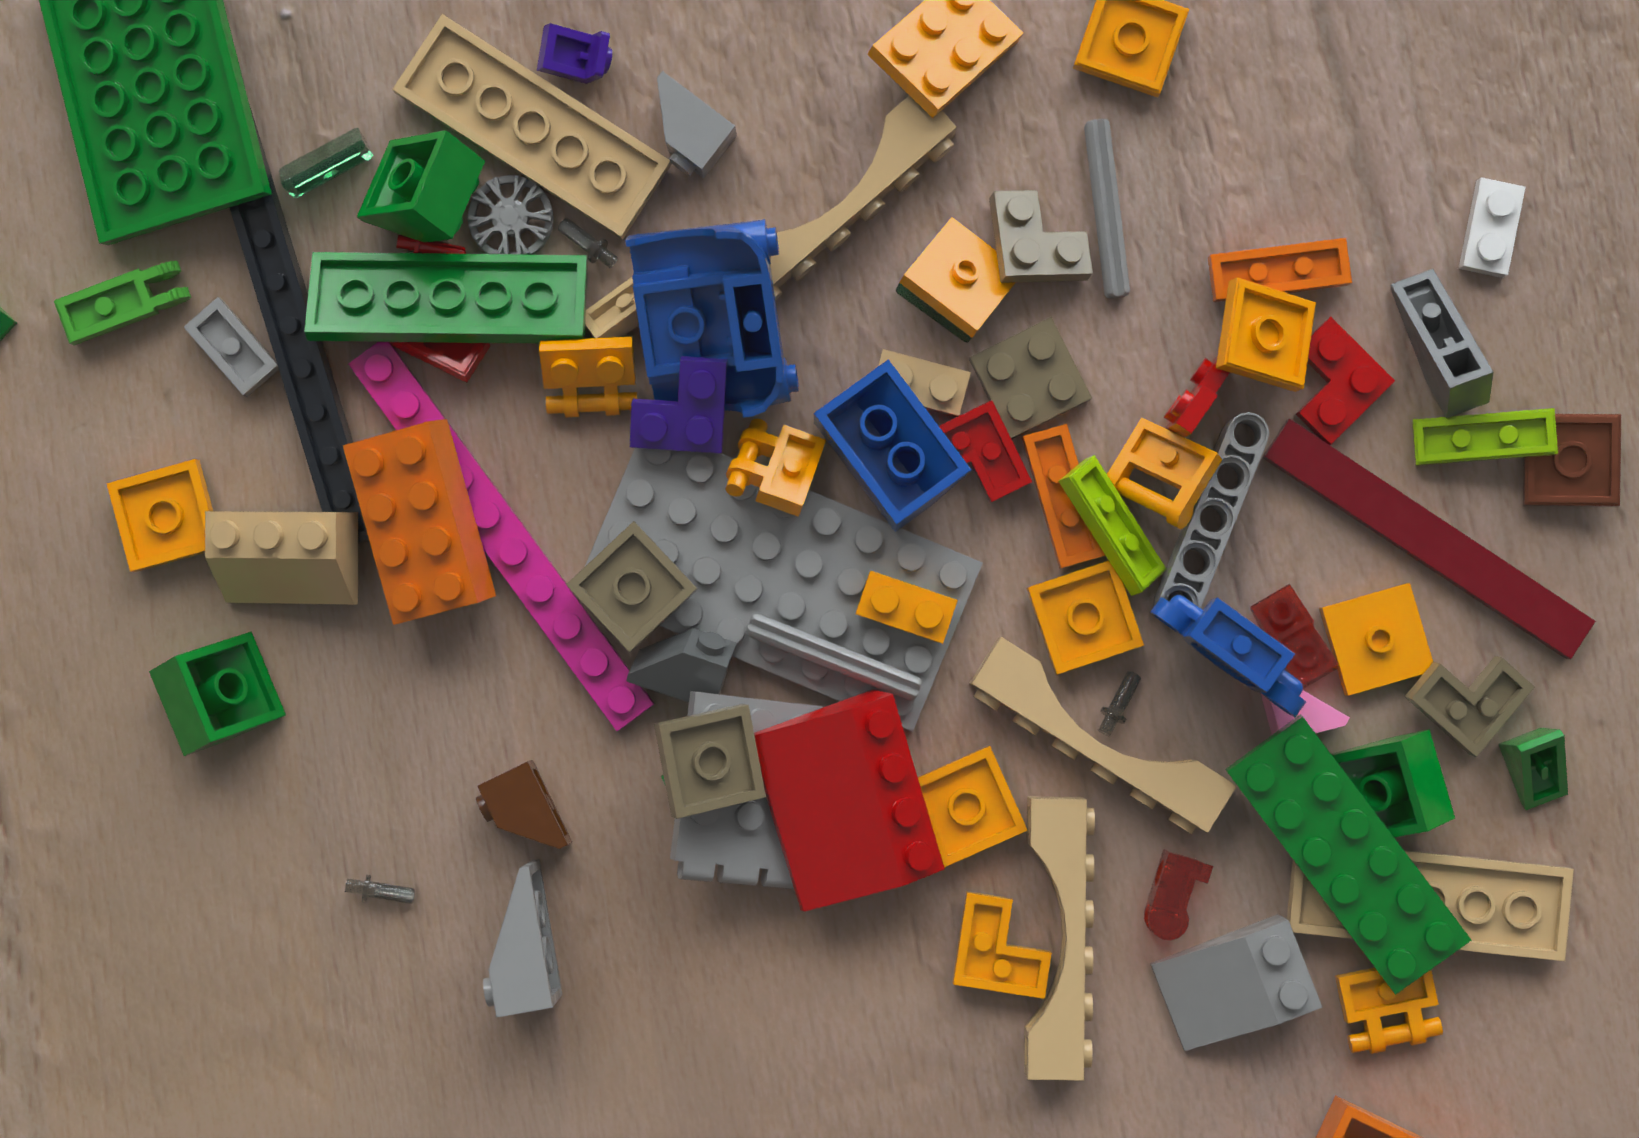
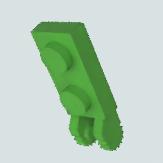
(118, 302)

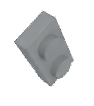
(232, 347)

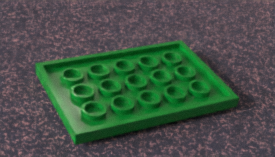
(154, 111)

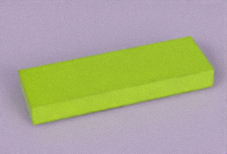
(1485, 437)
(1112, 525)

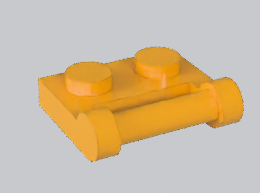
(1169, 459)

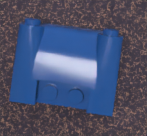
(712, 298)

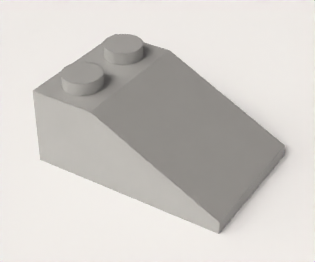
(524, 960)
(1236, 983)

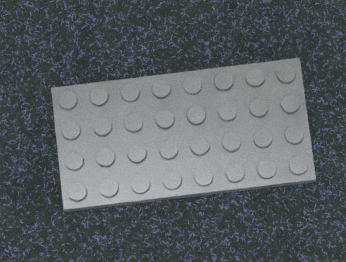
(784, 568)

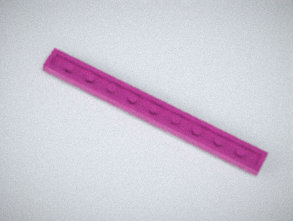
(512, 547)

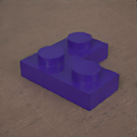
(694, 420)

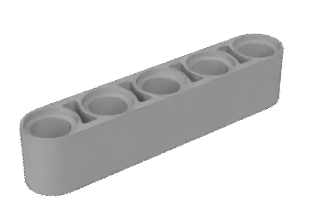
(1225, 502)

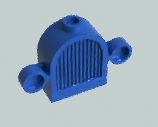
(1235, 647)

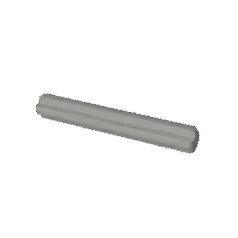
(1107, 208)
(833, 657)

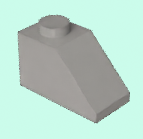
(692, 129)

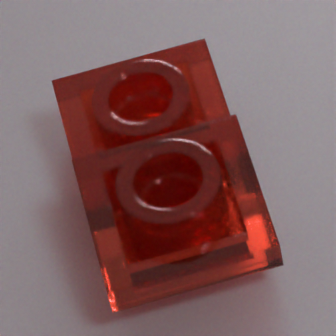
(1290, 623)

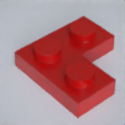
(1351, 379)
(1191, 406)
(989, 448)

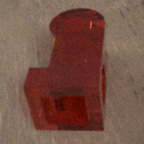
(1170, 894)

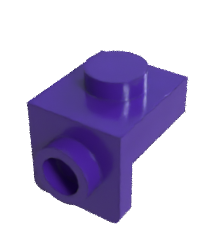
(574, 54)

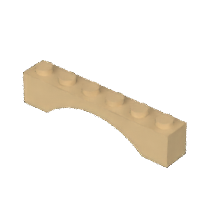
(906, 143)
(1183, 786)
(1056, 1031)

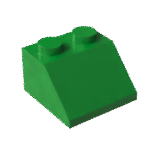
(422, 187)
(217, 693)
(1400, 781)

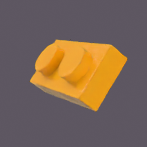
(906, 607)

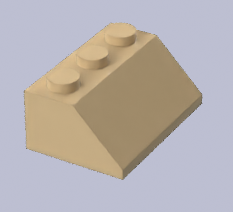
(284, 556)

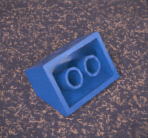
(891, 445)

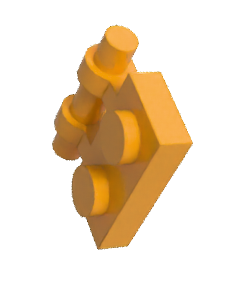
(588, 364)
(790, 469)
(1368, 997)

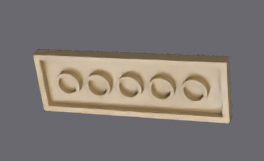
(532, 126)
(1497, 903)

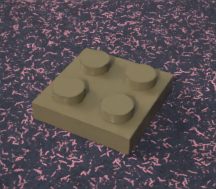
(1030, 377)
(632, 586)
(709, 760)

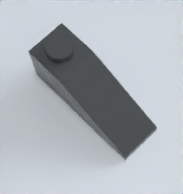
(1443, 344)

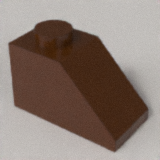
(523, 806)

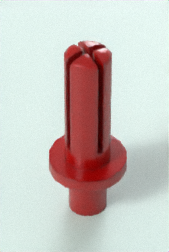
(428, 247)

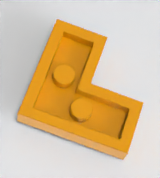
(987, 960)

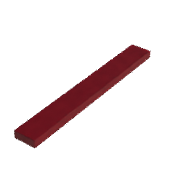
(1429, 539)

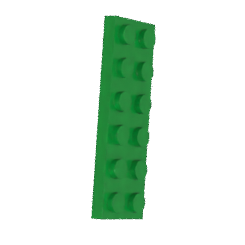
(446, 297)
(1348, 854)

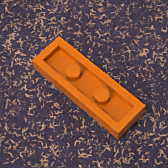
(1283, 267)
(1050, 459)

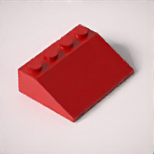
(847, 801)

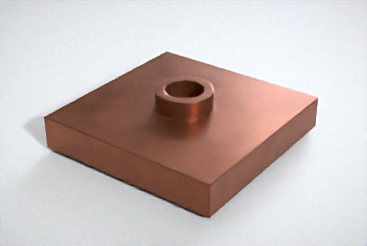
(1585, 467)

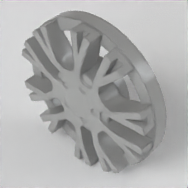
(510, 215)

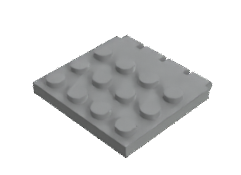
(739, 835)

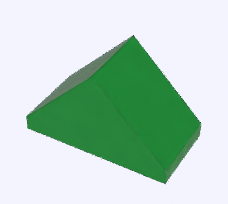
(1537, 766)

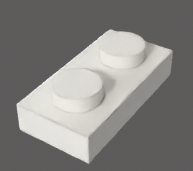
(1492, 227)

